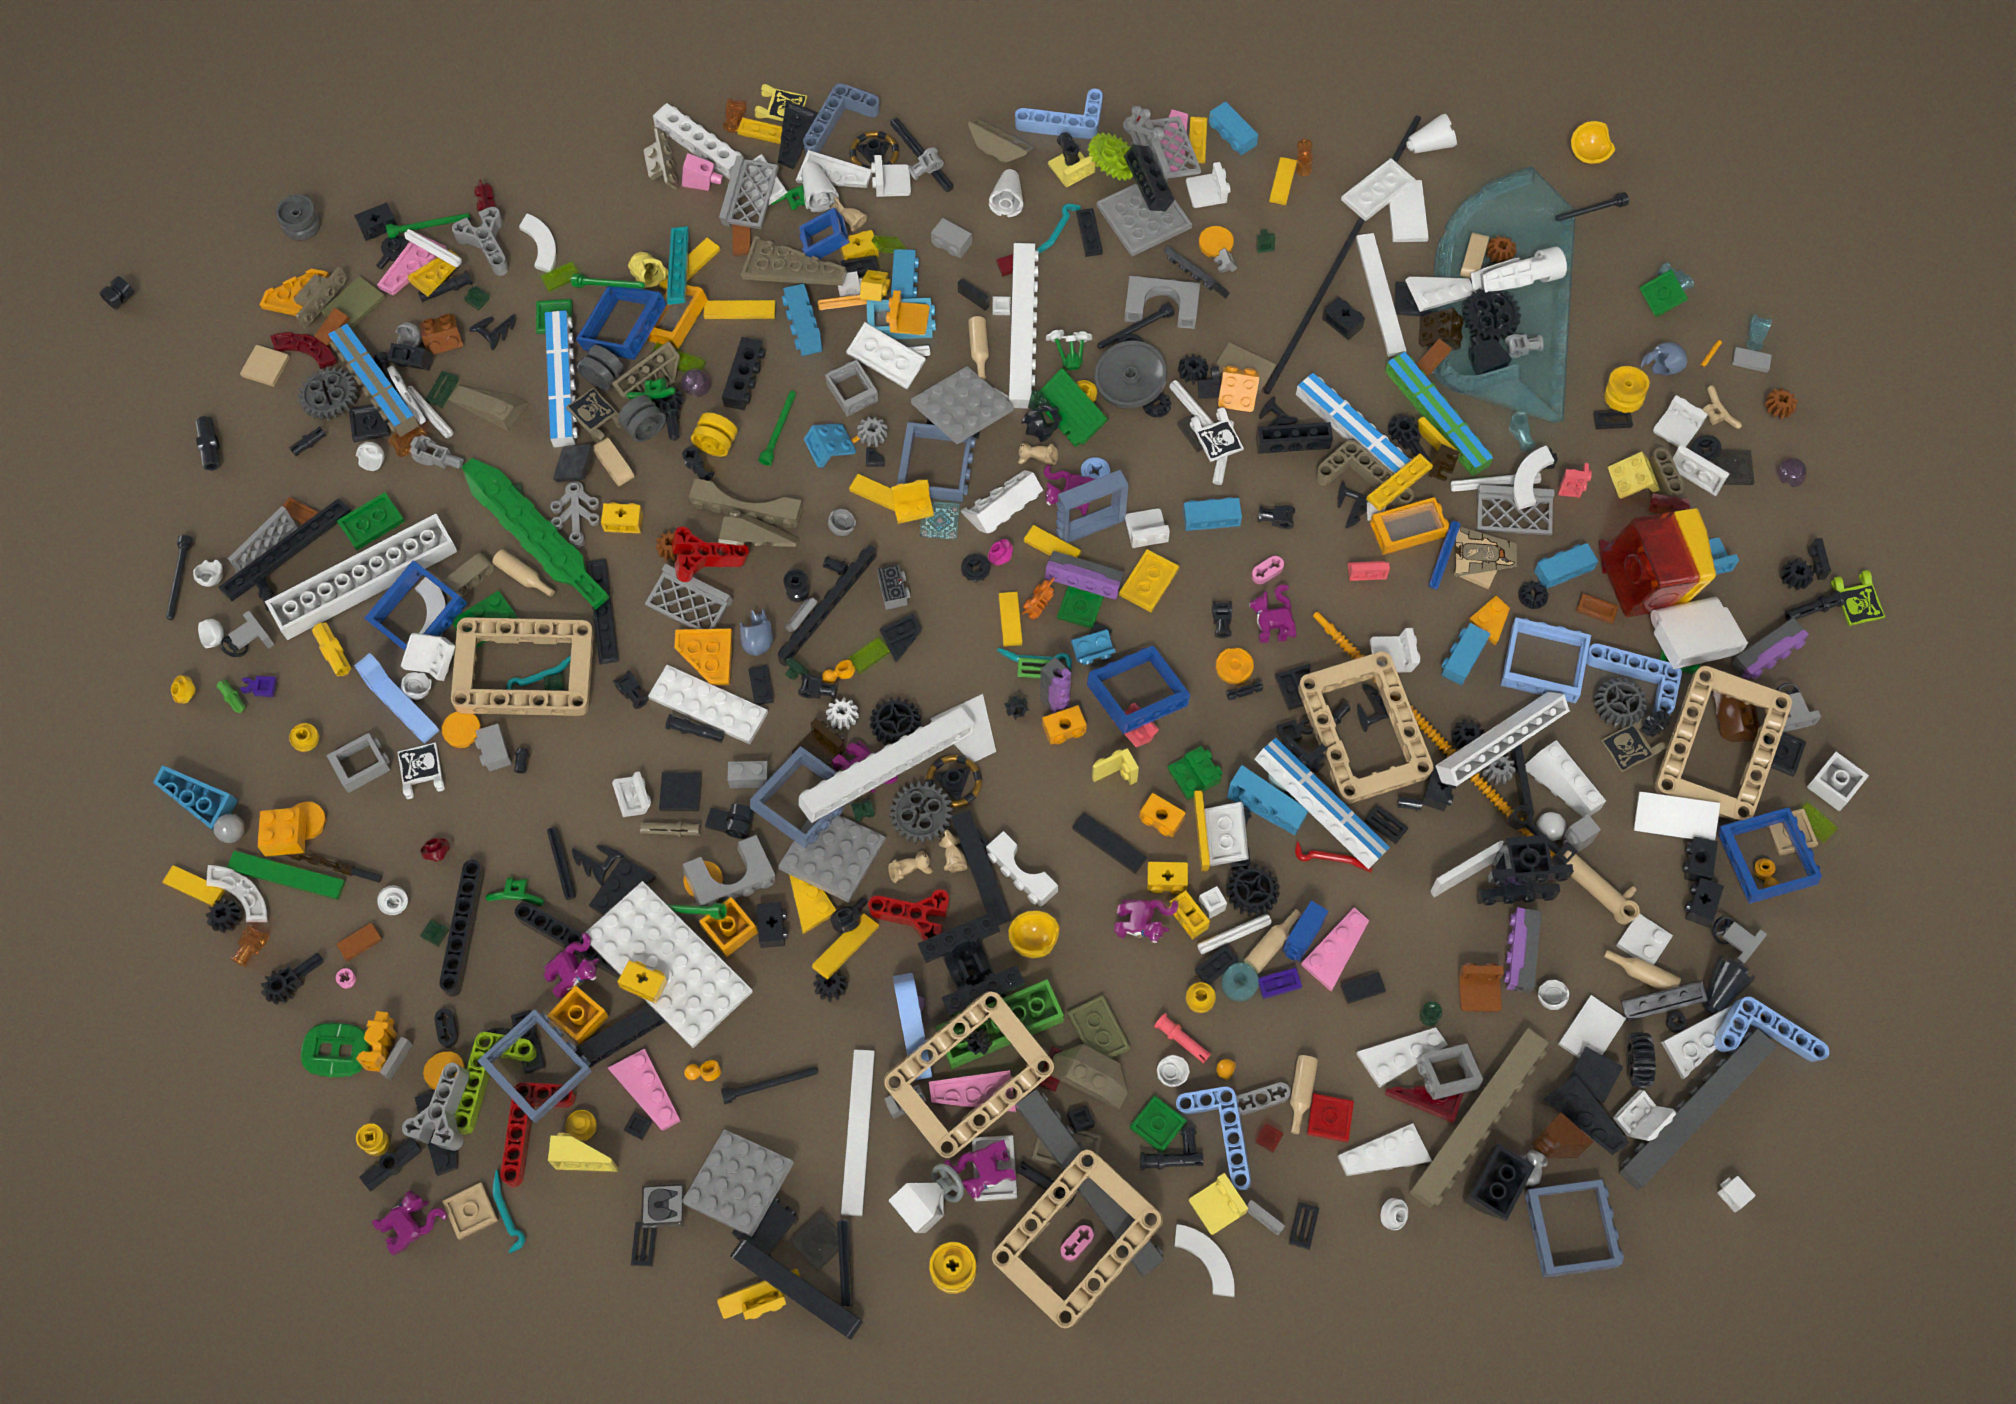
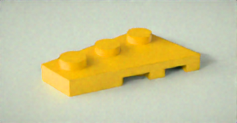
(431, 275)
(811, 904)

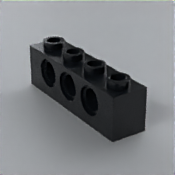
(1149, 178)
(747, 349)
(1294, 437)

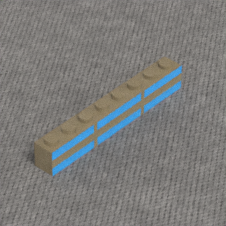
(374, 381)

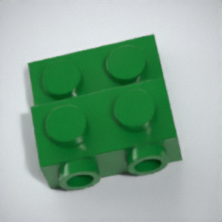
(1195, 772)

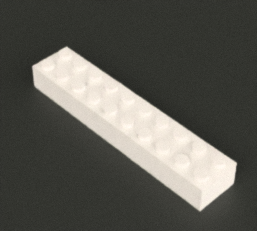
(359, 577)

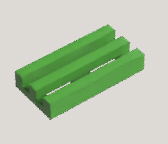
(1020, 667)

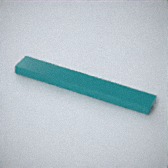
(678, 265)

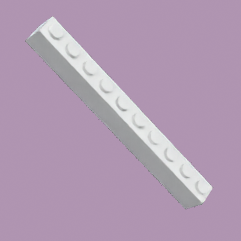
(1022, 324)
(885, 764)

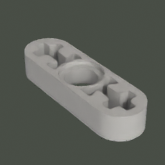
(1277, 1099)

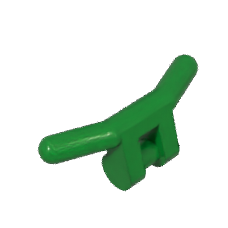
(797, 191)
(650, 385)
(521, 894)

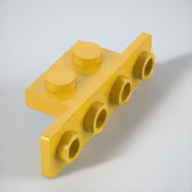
(752, 1300)

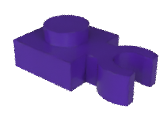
(263, 686)

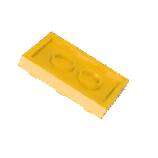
(1149, 580)

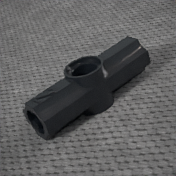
(207, 443)
(379, 1172)

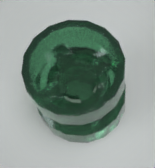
(858, 812)
(1430, 1009)

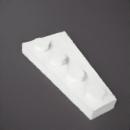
(838, 171)
(1436, 292)
(1695, 1043)
(1398, 1056)
(1387, 1152)

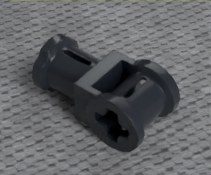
(1070, 149)
(696, 463)
(1278, 516)
(1222, 616)
(815, 687)
(631, 690)

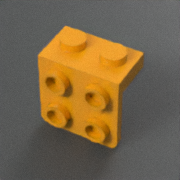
(907, 317)
(1238, 388)

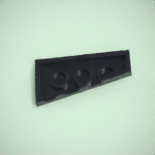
(794, 128)
(1197, 274)
(1587, 1114)
(443, 1159)

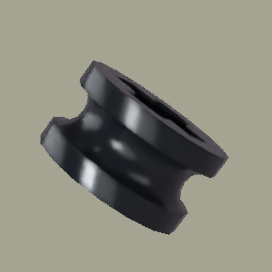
(1671, 1025)

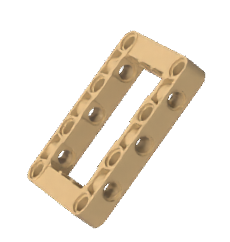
(522, 701)
(1399, 714)
(1687, 727)
(943, 1042)
(1107, 1268)

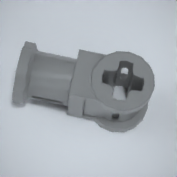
(927, 163)
(1521, 345)

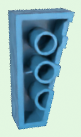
(802, 319)
(197, 797)
(1266, 800)

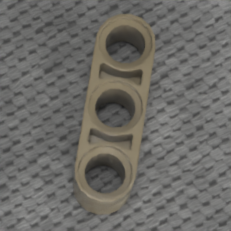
(1666, 466)
(469, 574)

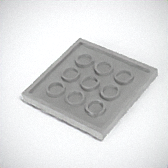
(1136, 224)
(962, 405)
(836, 858)
(738, 1182)

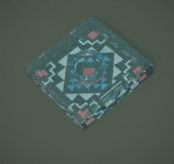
(943, 523)

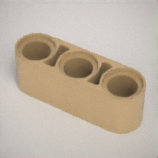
(1474, 254)
(613, 462)

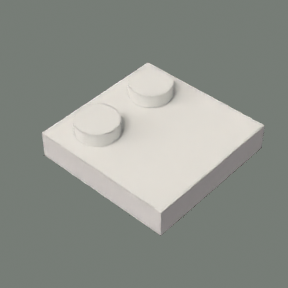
(1644, 940)

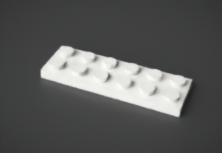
(708, 704)

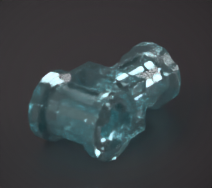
(1685, 280)
(1758, 330)
(1520, 429)

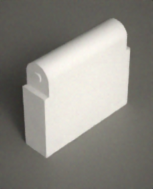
(1697, 632)

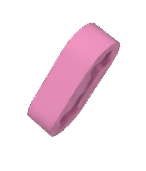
(1265, 567)
(1073, 1239)

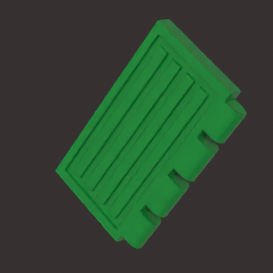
(1075, 407)

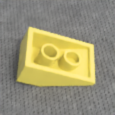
(572, 1154)

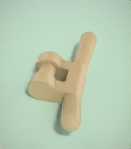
(1722, 412)

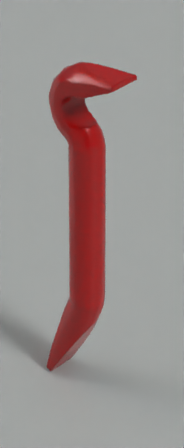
(1329, 856)

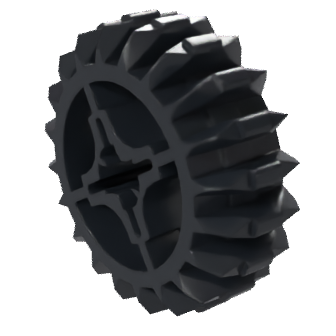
(887, 723)
(1245, 886)
(1641, 1060)

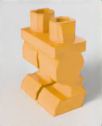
(379, 1037)

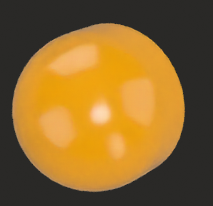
(1225, 1069)

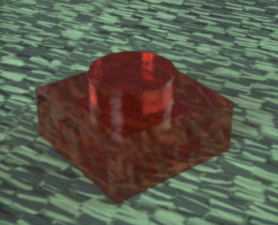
(1269, 1138)

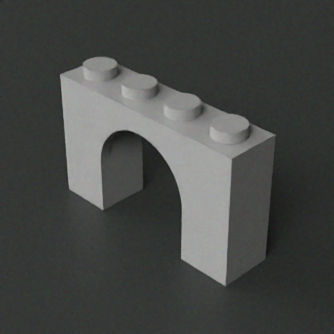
(1183, 293)
(709, 892)

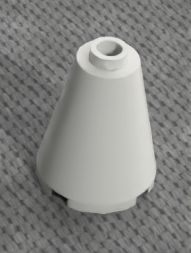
(1433, 136)
(817, 188)
(1007, 195)

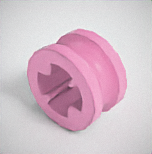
(346, 984)

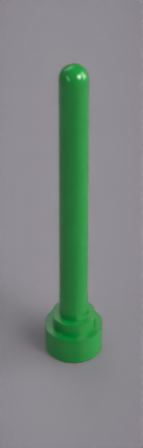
(394, 230)
(580, 281)
(766, 457)
(717, 911)

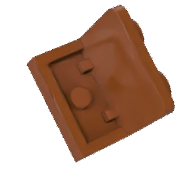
(440, 334)
(1480, 987)

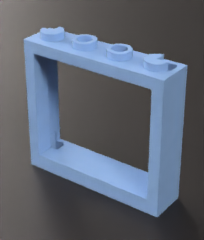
(1554, 633)

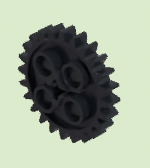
(1476, 316)

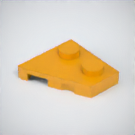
(1491, 618)

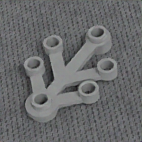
(1131, 126)
(575, 511)

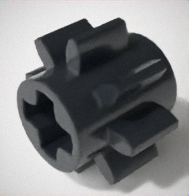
(1012, 708)
(978, 1041)

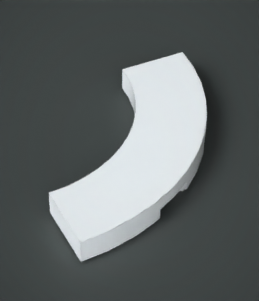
(546, 245)
(400, 385)
(1526, 474)
(434, 601)
(241, 888)
(1210, 1255)

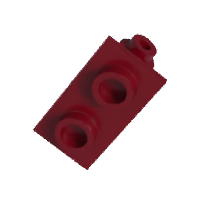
(483, 193)
(1666, 504)

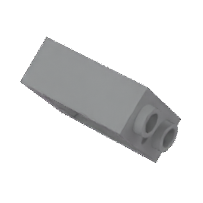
(856, 402)
(366, 775)
(1467, 1064)

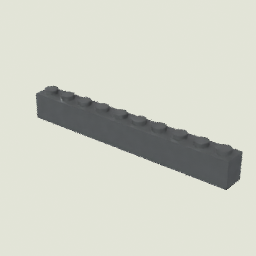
(1697, 1109)
(1064, 1150)

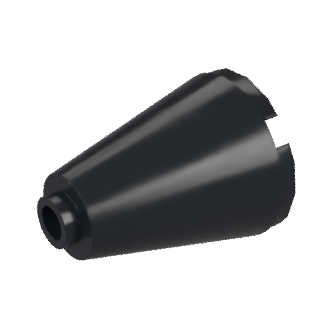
(1725, 984)

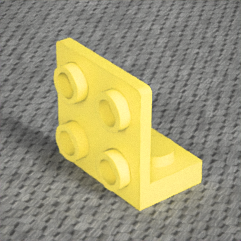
(1071, 174)
(1633, 475)
(1120, 761)
(1218, 1205)

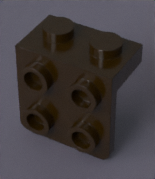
(1441, 325)
(822, 743)

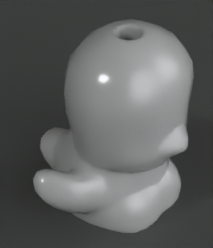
(1538, 1161)

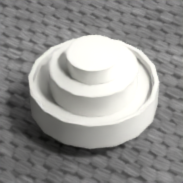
(392, 900)
(1394, 1214)

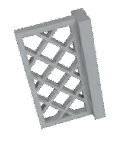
(1158, 149)
(735, 186)
(1504, 493)
(285, 527)
(699, 589)

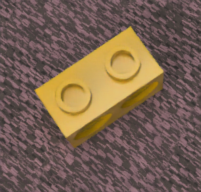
(1190, 915)

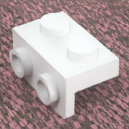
(632, 795)

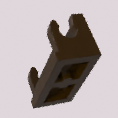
(1444, 461)

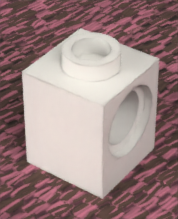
(851, 285)
(1212, 902)
(1735, 1193)

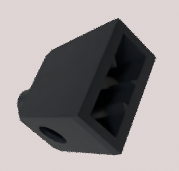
(1487, 356)

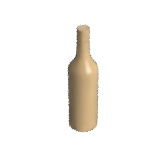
(979, 343)
(520, 571)
(1271, 943)
(1645, 971)
(1302, 1089)

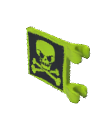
(1861, 601)

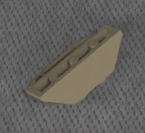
(997, 141)
(656, 365)
(1091, 1074)

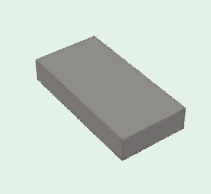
(1751, 359)
(800, 614)
(396, 1058)
(1265, 1218)

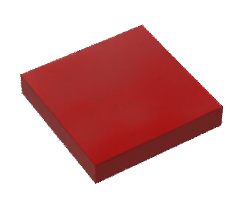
(1330, 1117)

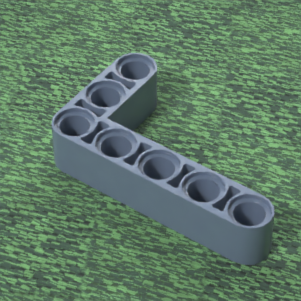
(840, 97)

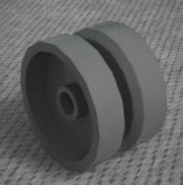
(298, 217)
(600, 367)
(641, 418)

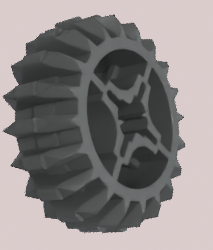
(1622, 696)

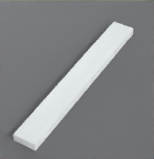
(1380, 294)
(858, 1133)

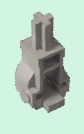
(440, 457)

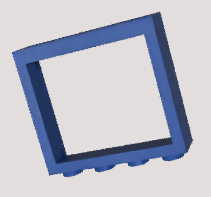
(637, 337)
(400, 589)
(1147, 714)
(1740, 867)

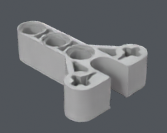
(484, 238)
(429, 1119)

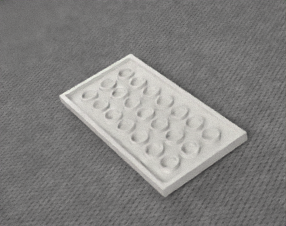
(699, 984)

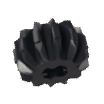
(1193, 368)
(1797, 574)
(1464, 729)
(226, 908)
(834, 990)

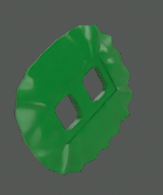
(337, 1035)

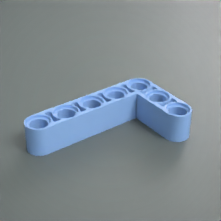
(1055, 123)
(1639, 672)
(395, 699)
(910, 1017)
(1770, 1027)
(1227, 1128)

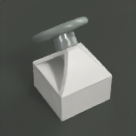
(923, 1203)

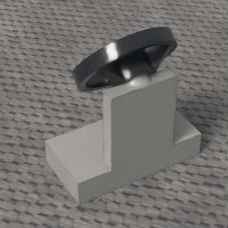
(244, 635)
(1799, 714)
(1738, 938)

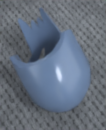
(1669, 359)
(758, 637)

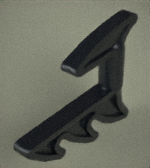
(493, 336)
(1282, 419)
(1361, 501)
(1377, 703)
(598, 870)

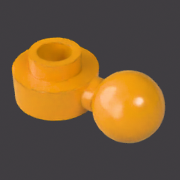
(843, 670)
(1766, 874)
(709, 1071)

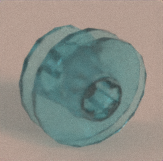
(1241, 972)

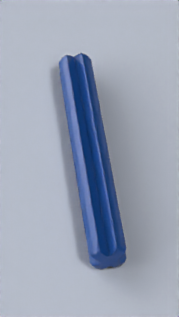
(1444, 555)

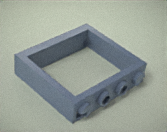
(933, 432)
(1099, 520)
(757, 802)
(509, 1039)
(1541, 1239)

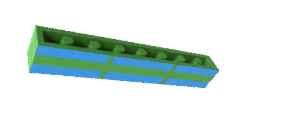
(1438, 412)

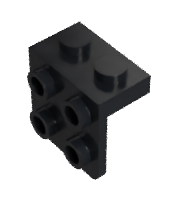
(1313, 761)

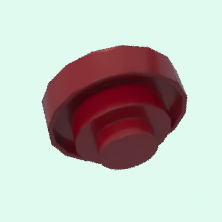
(435, 849)

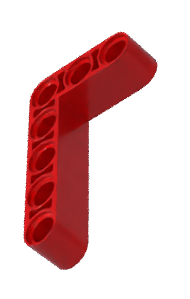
(524, 1124)

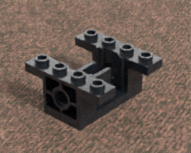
(1520, 869)
(963, 951)

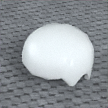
(370, 456)
(208, 573)
(210, 633)
(416, 685)
(1552, 825)
(1553, 994)
(1173, 1071)

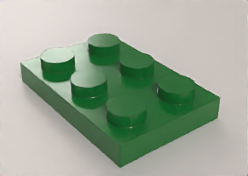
(370, 521)
(491, 607)

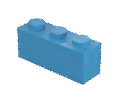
(1233, 128)
(904, 273)
(1212, 514)
(1566, 565)
(1465, 653)

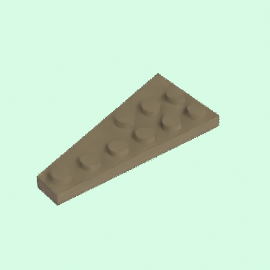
(786, 264)

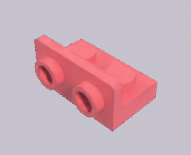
(1575, 482)
(1368, 570)
(1142, 734)

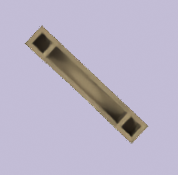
(781, 511)

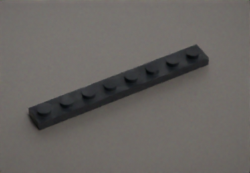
(284, 550)
(830, 601)

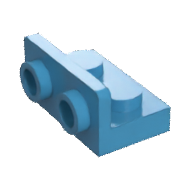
(1092, 646)

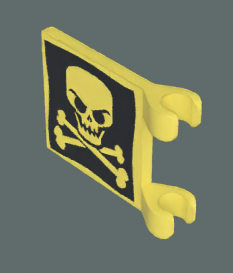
(777, 103)

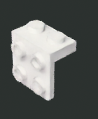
(890, 179)
(1208, 188)
(1680, 422)
(1146, 528)
(1401, 649)
(428, 655)
(1642, 1118)

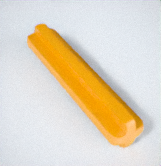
(839, 302)

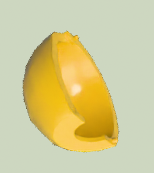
(1592, 143)
(1033, 934)

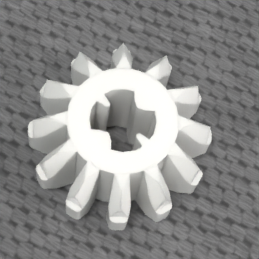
(849, 711)

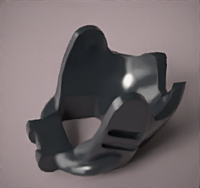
(1037, 425)

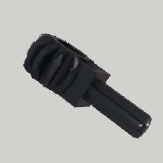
(671, 411)
(1407, 438)
(289, 979)

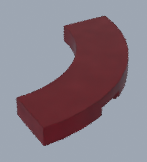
(306, 344)

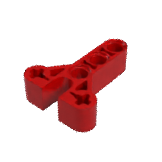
(703, 554)
(926, 907)

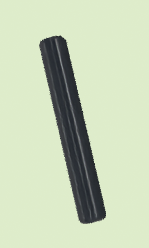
(561, 863)
(845, 1263)

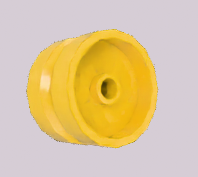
(1626, 389)
(714, 434)
(952, 1255)

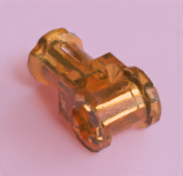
(734, 113)
(1304, 158)
(405, 441)
(249, 945)

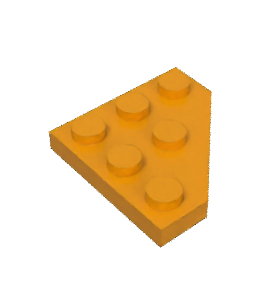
(282, 297)
(707, 652)

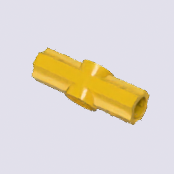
(331, 649)

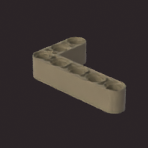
(1365, 471)

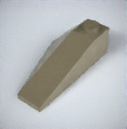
(492, 406)
(744, 528)

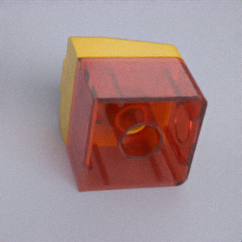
(1659, 561)

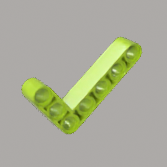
(477, 1092)

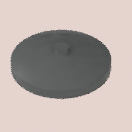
(1130, 374)

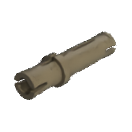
(670, 828)

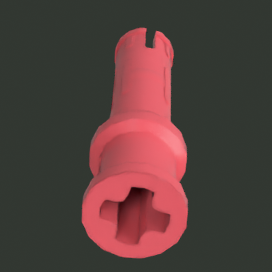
(1174, 1032)

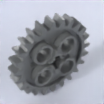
(315, 397)
(905, 806)

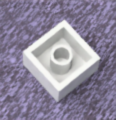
(1837, 781)

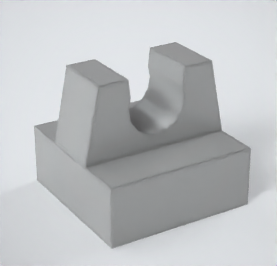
(1227, 259)

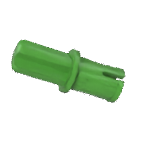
(231, 696)

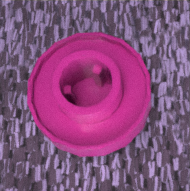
(1000, 552)

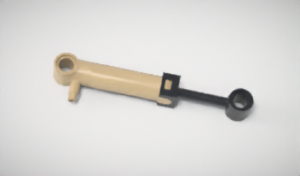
(1582, 872)

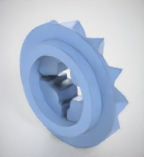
(1097, 464)

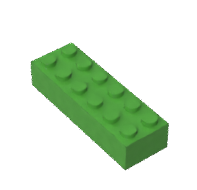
(1033, 1006)

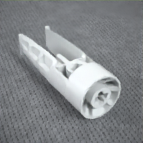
(1545, 265)

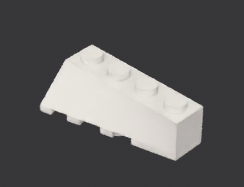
(1003, 502)
(1564, 778)

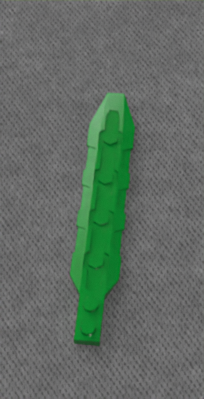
(531, 529)

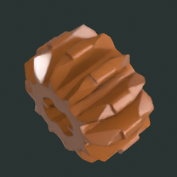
(1501, 249)
(1781, 403)
(664, 546)

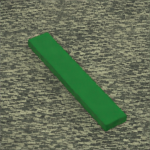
(286, 875)

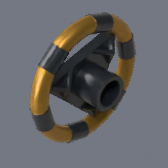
(873, 148)
(955, 779)

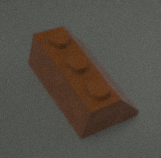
(1737, 720)
(1562, 1139)

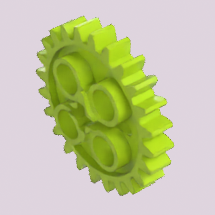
(1109, 155)

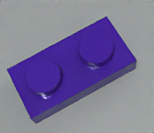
(1279, 983)

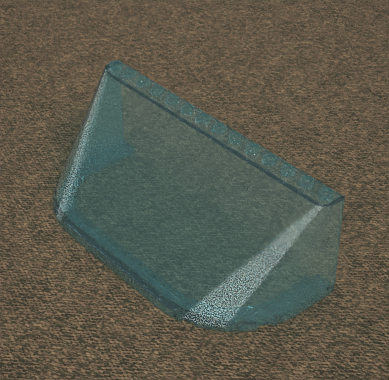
(1525, 210)

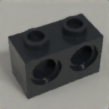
(410, 356)

